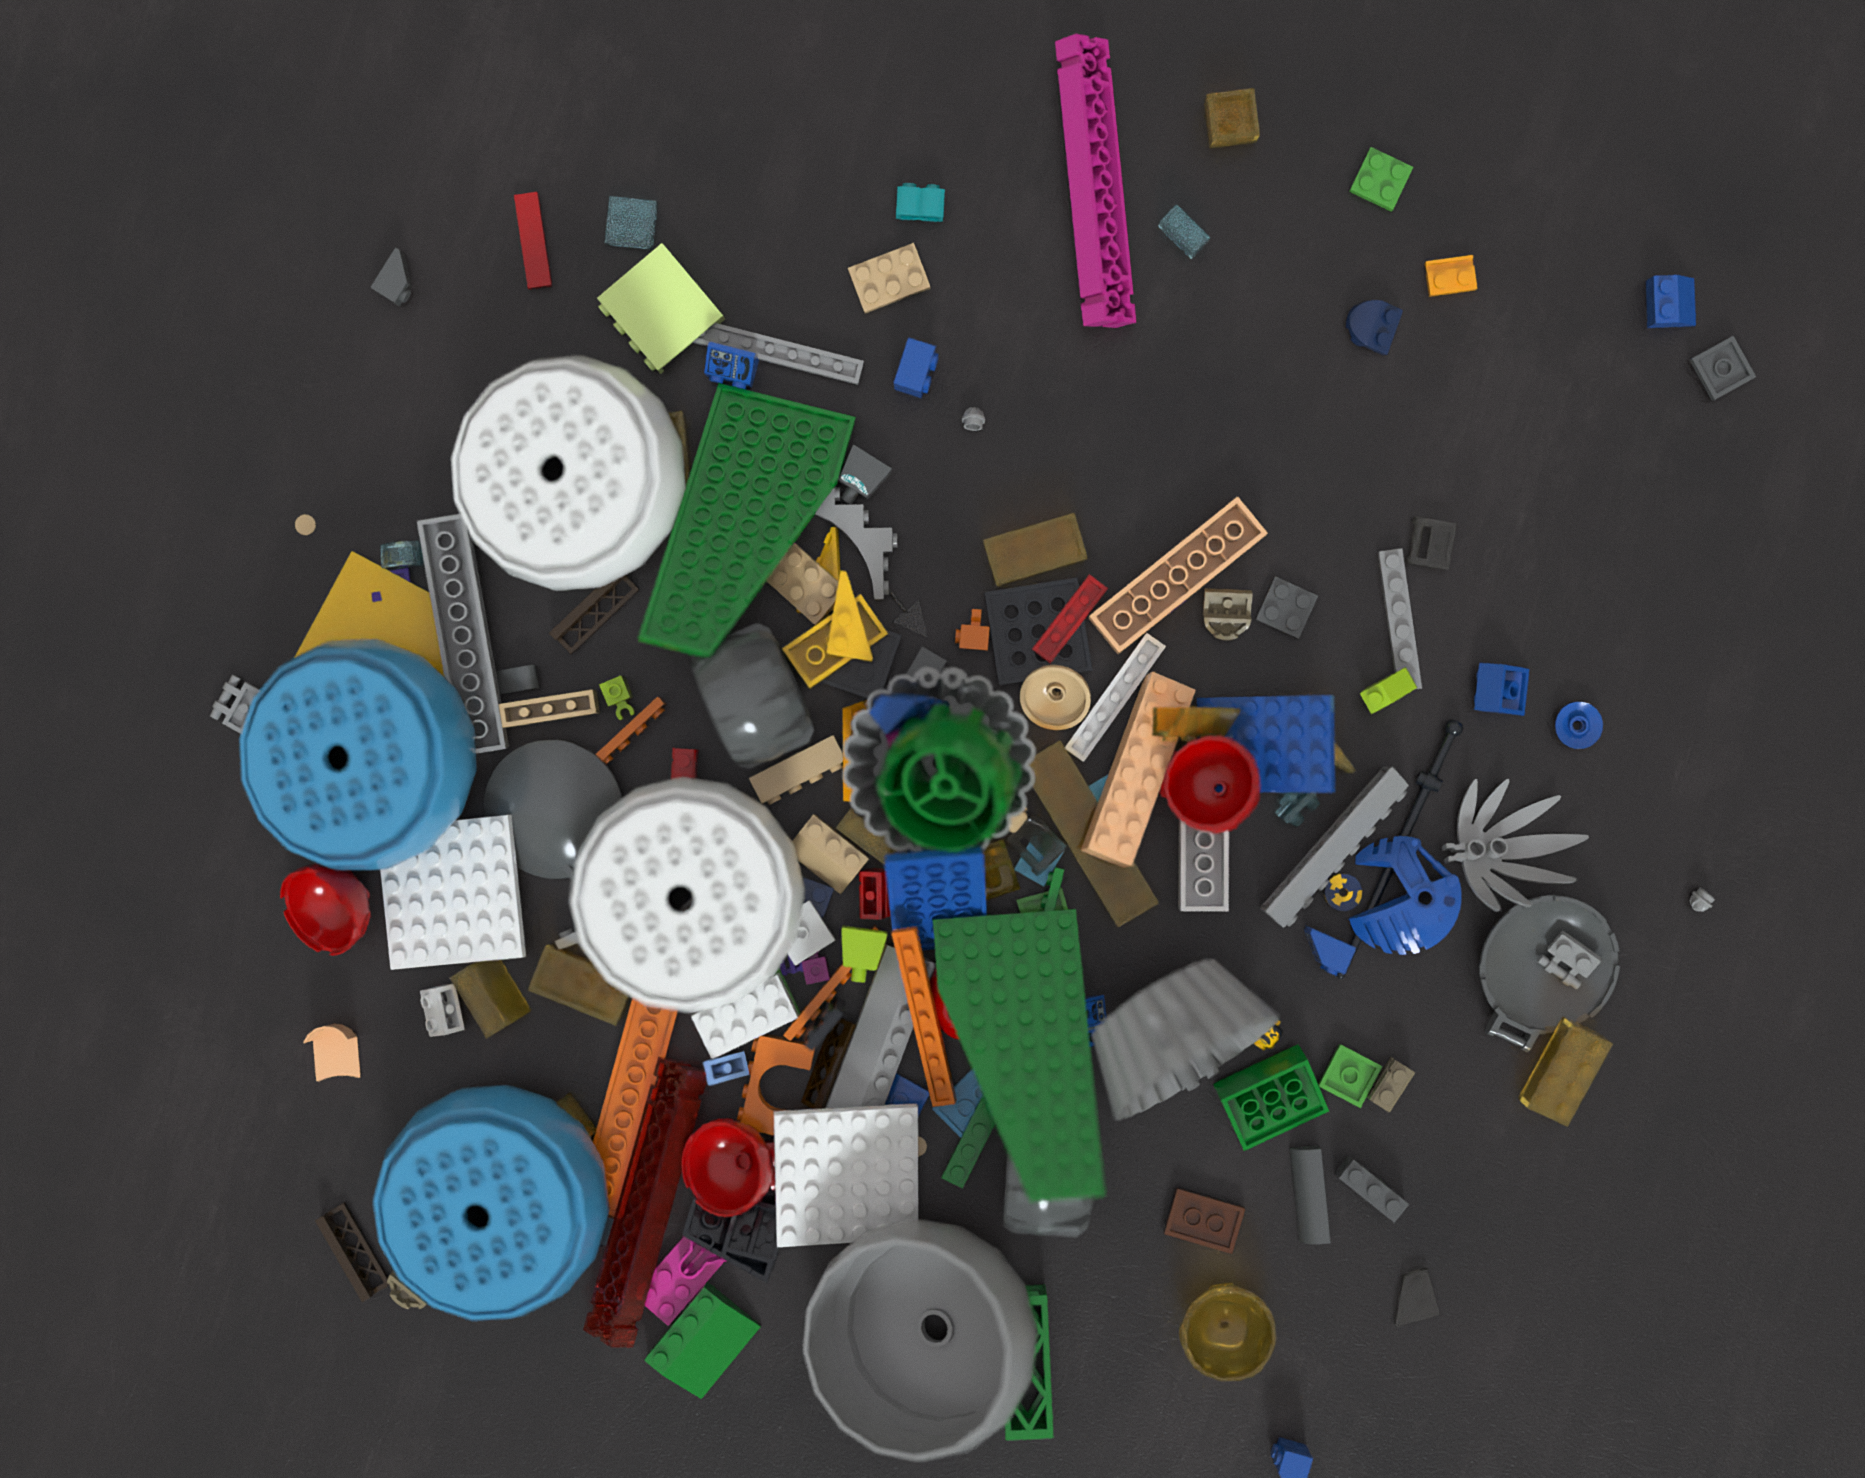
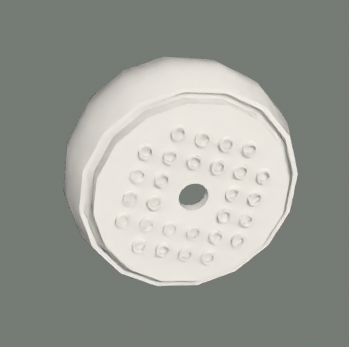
(617, 481)
(741, 881)

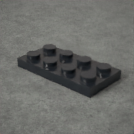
(820, 1027)

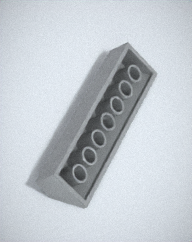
(1334, 846)
(877, 1039)

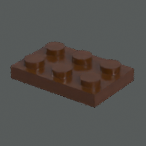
(1204, 1220)

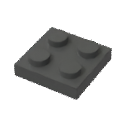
(1722, 368)
(1286, 607)

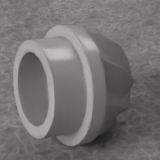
(973, 419)
(1701, 900)

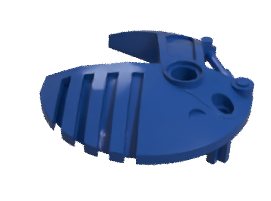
(1404, 921)

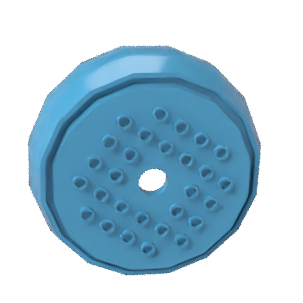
(405, 747)
(526, 1168)

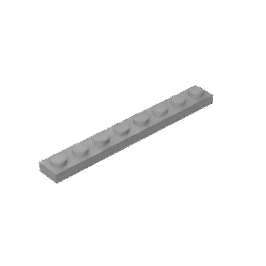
(786, 353)

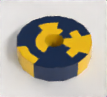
(1353, 895)

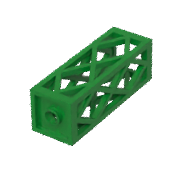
(1036, 1426)

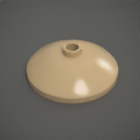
(1052, 708)

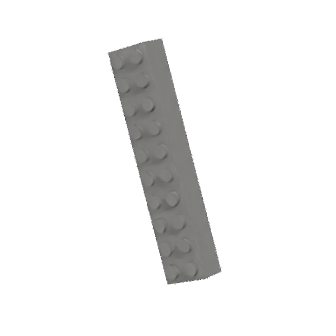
(463, 625)

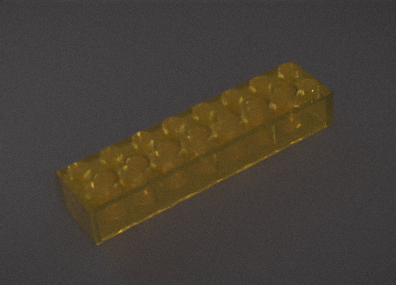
(1072, 810)

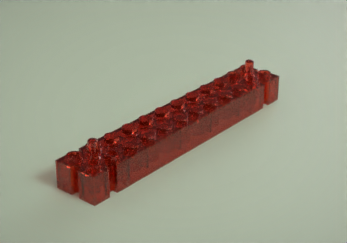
(645, 1202)

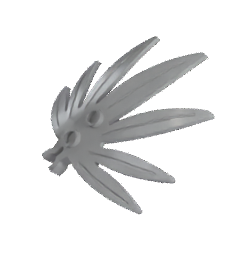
(1486, 850)

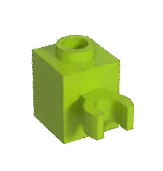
(617, 693)

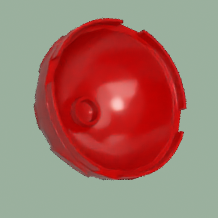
(326, 907)
(727, 1167)

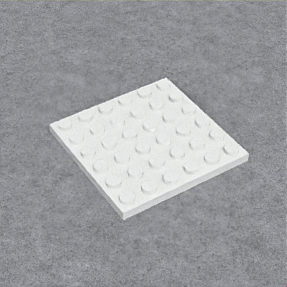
(456, 898)
(844, 1172)

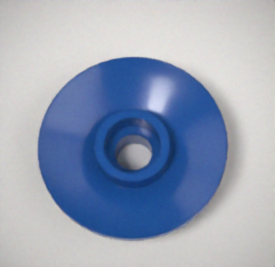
(1590, 725)

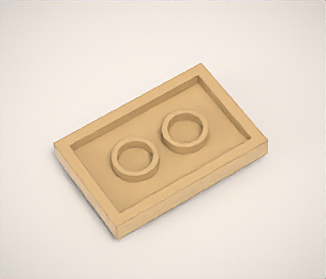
(889, 278)
(805, 584)

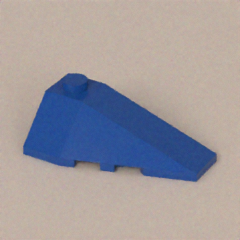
(895, 709)

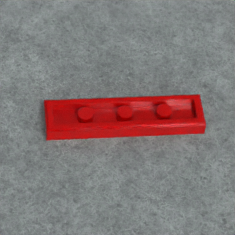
(533, 240)
(1069, 619)

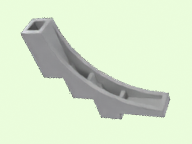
(870, 541)

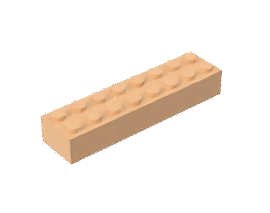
(1177, 575)
(1135, 775)

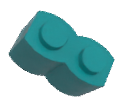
(920, 203)

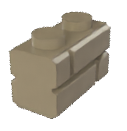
(1390, 1084)

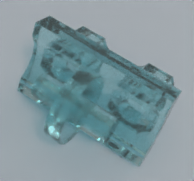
(1293, 803)

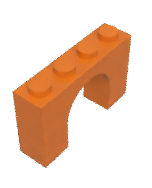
(770, 1052)

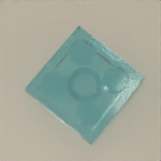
(630, 222)

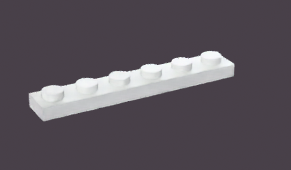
(1115, 697)

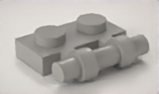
(239, 710)
(1573, 954)

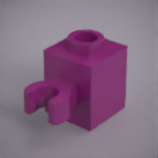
(816, 968)

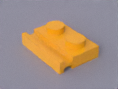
(1450, 275)

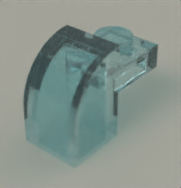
(401, 554)

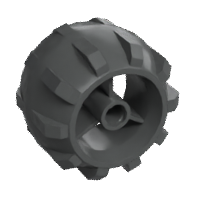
(753, 697)
(1040, 1218)

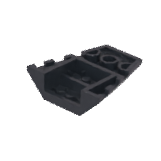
(741, 1239)

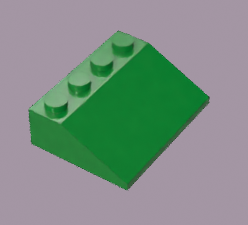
(1271, 1097)
(702, 1341)

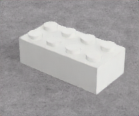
(1202, 870)
(742, 1021)

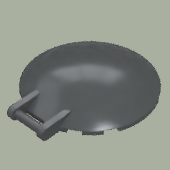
(553, 801)
(1519, 985)

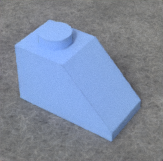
(726, 1068)

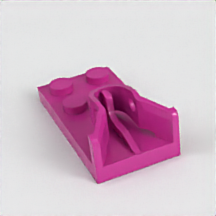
(680, 1278)

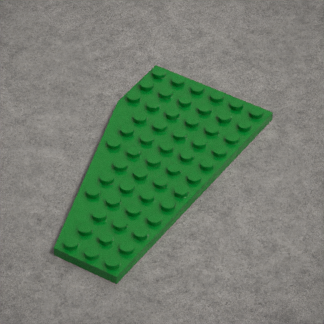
(746, 502)
(1025, 1031)

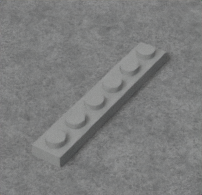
(1399, 613)

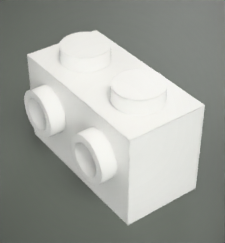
(442, 1010)

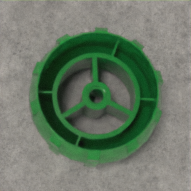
(957, 803)

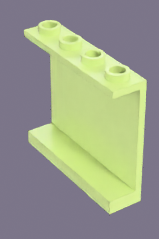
(659, 308)

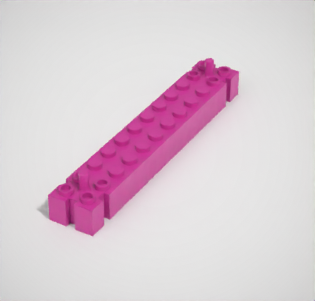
(1095, 181)

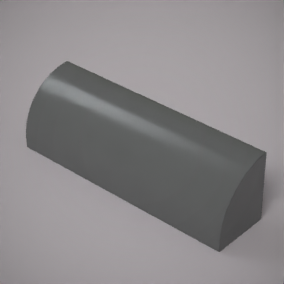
(1310, 1195)

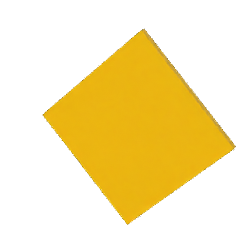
(353, 615)

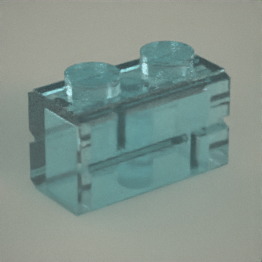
(1183, 231)

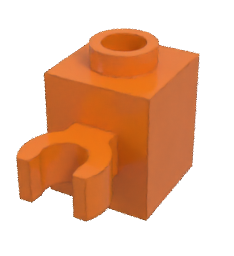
(973, 636)

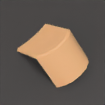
(334, 1051)

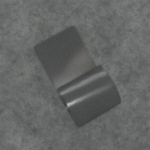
(517, 679)

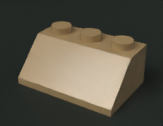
(828, 853)

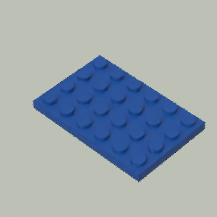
(1287, 739)
(935, 887)

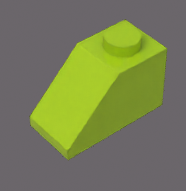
(1388, 690)

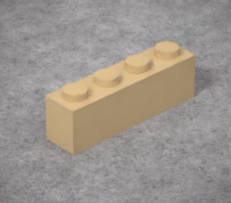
(549, 708)
(797, 769)

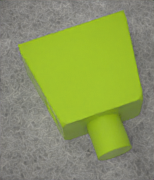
(862, 950)

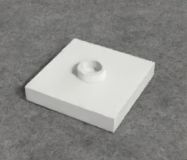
(812, 935)

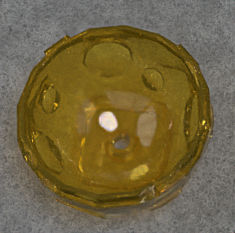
(1233, 1351)

